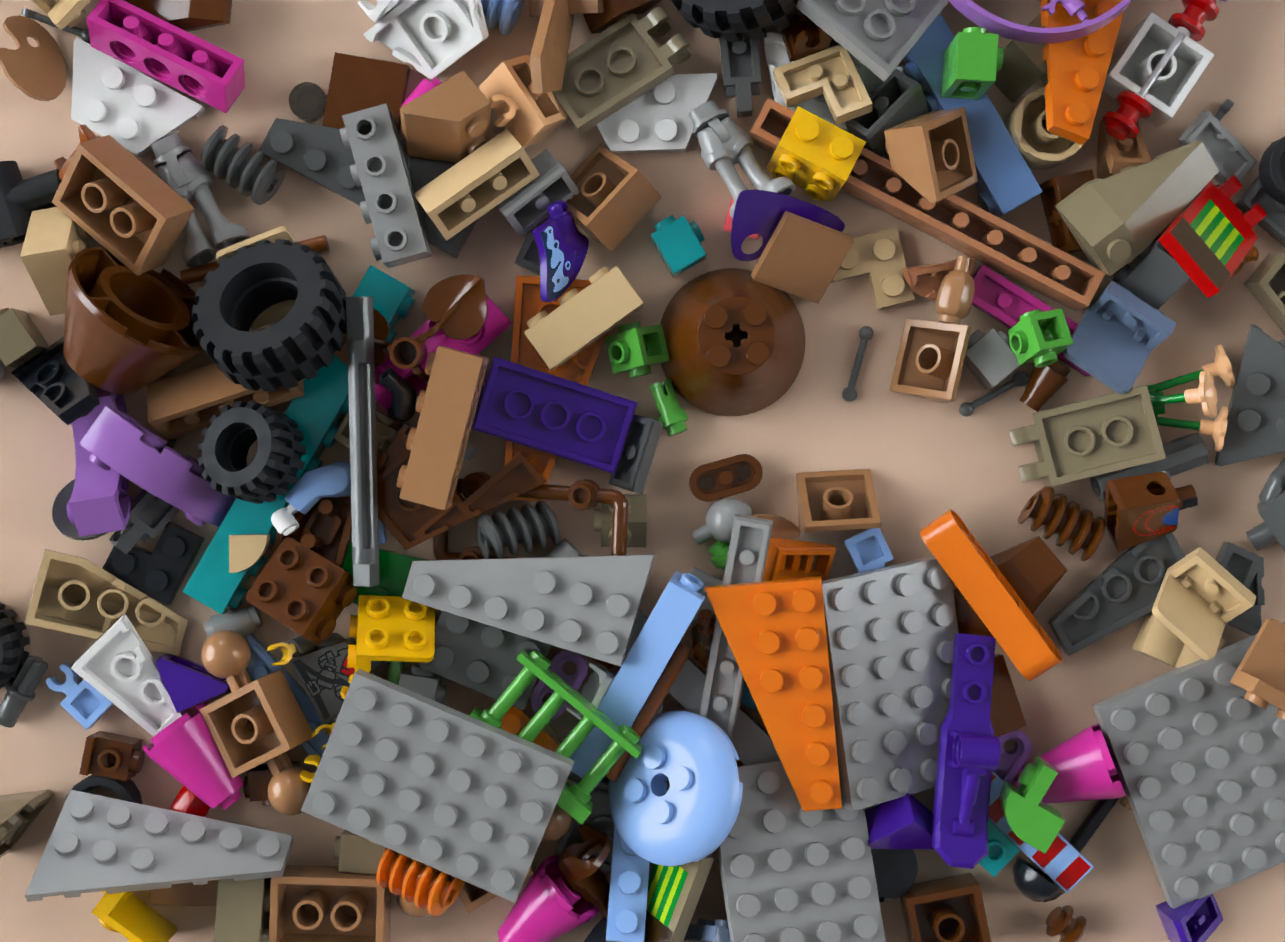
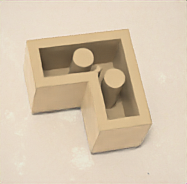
(47, 253)

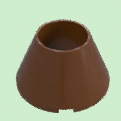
(125, 325)

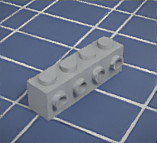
(386, 186)

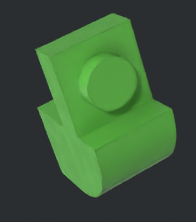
(1025, 812)

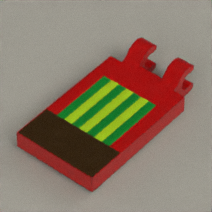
(1212, 235)

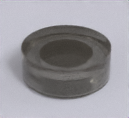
(308, 101)

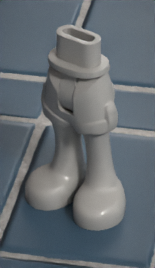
(727, 144)
(191, 181)

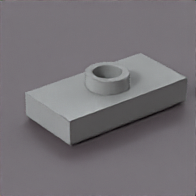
(1222, 146)

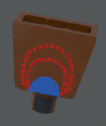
(1144, 508)

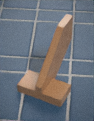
(553, 39)

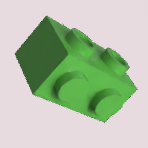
(971, 64)

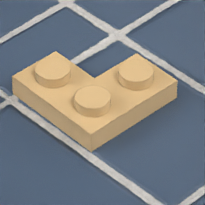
(825, 73)
(882, 259)

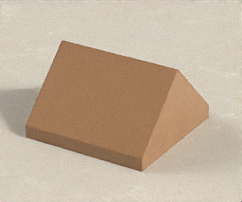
(930, 360)
(837, 500)

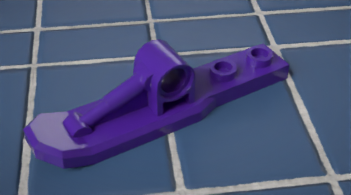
(966, 756)

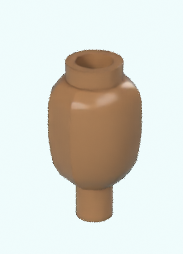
(956, 293)

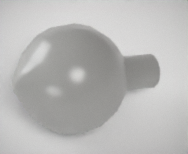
(720, 520)

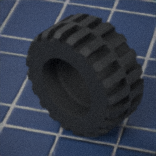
(247, 287)

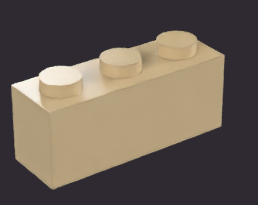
(476, 184)
(583, 317)

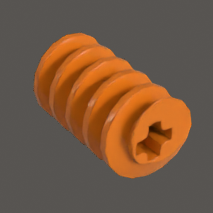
(417, 882)

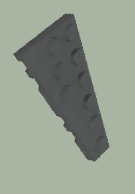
(321, 157)

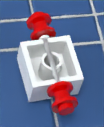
(1157, 68)

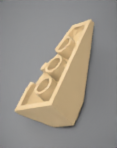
(87, 601)

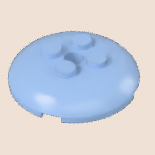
(702, 793)

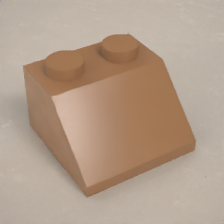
(447, 121)
(933, 153)
(610, 197)

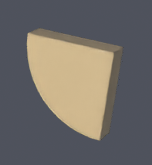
(246, 550)

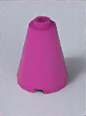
(195, 761)
(1083, 769)
(546, 908)

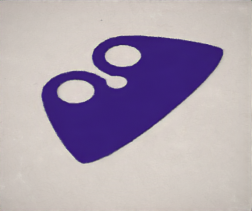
(760, 213)

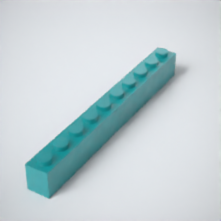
(317, 417)

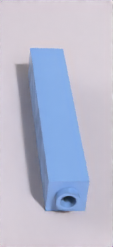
(644, 663)

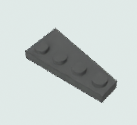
(1117, 595)

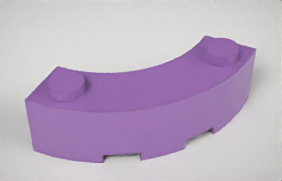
(140, 456)
(98, 495)

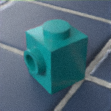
(678, 243)

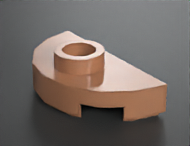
(927, 278)

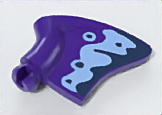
(560, 251)

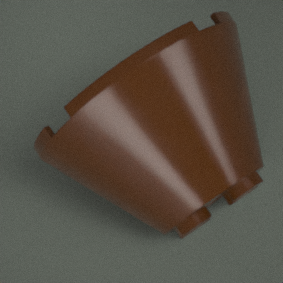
(708, 367)

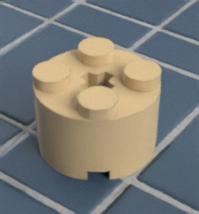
(1034, 143)

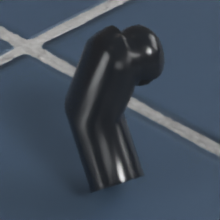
(402, 395)

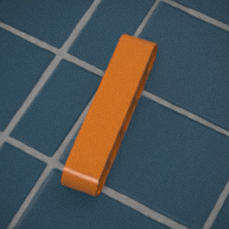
(990, 595)

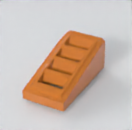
(777, 556)

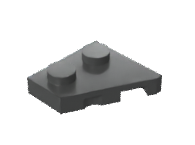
(1249, 570)

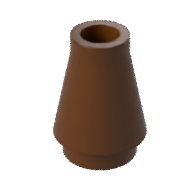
(1044, 384)

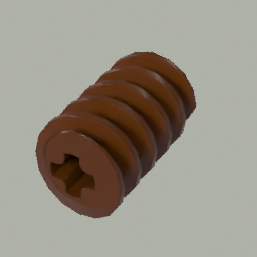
(1065, 520)

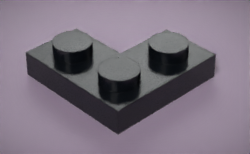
(160, 571)

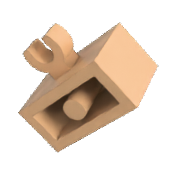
(523, 114)

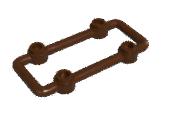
(582, 495)

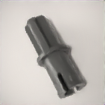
(21, 690)

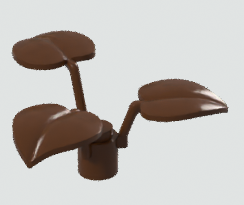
(453, 304)

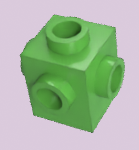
(1040, 337)
(629, 349)

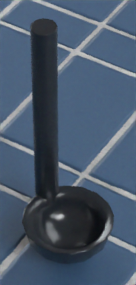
(1040, 886)

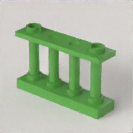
(574, 797)

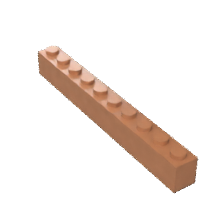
(955, 222)

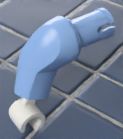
(314, 485)

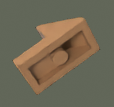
(1119, 154)

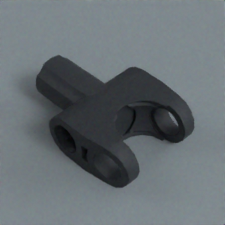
(20, 198)

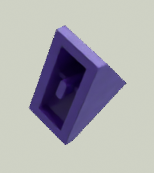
(188, 681)
(900, 824)
(1191, 921)

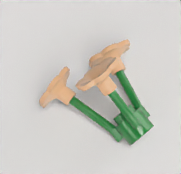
(1205, 394)

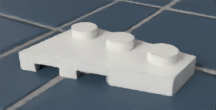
(128, 677)

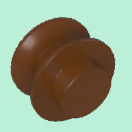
(1062, 923)

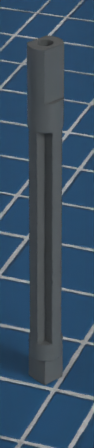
(362, 440)

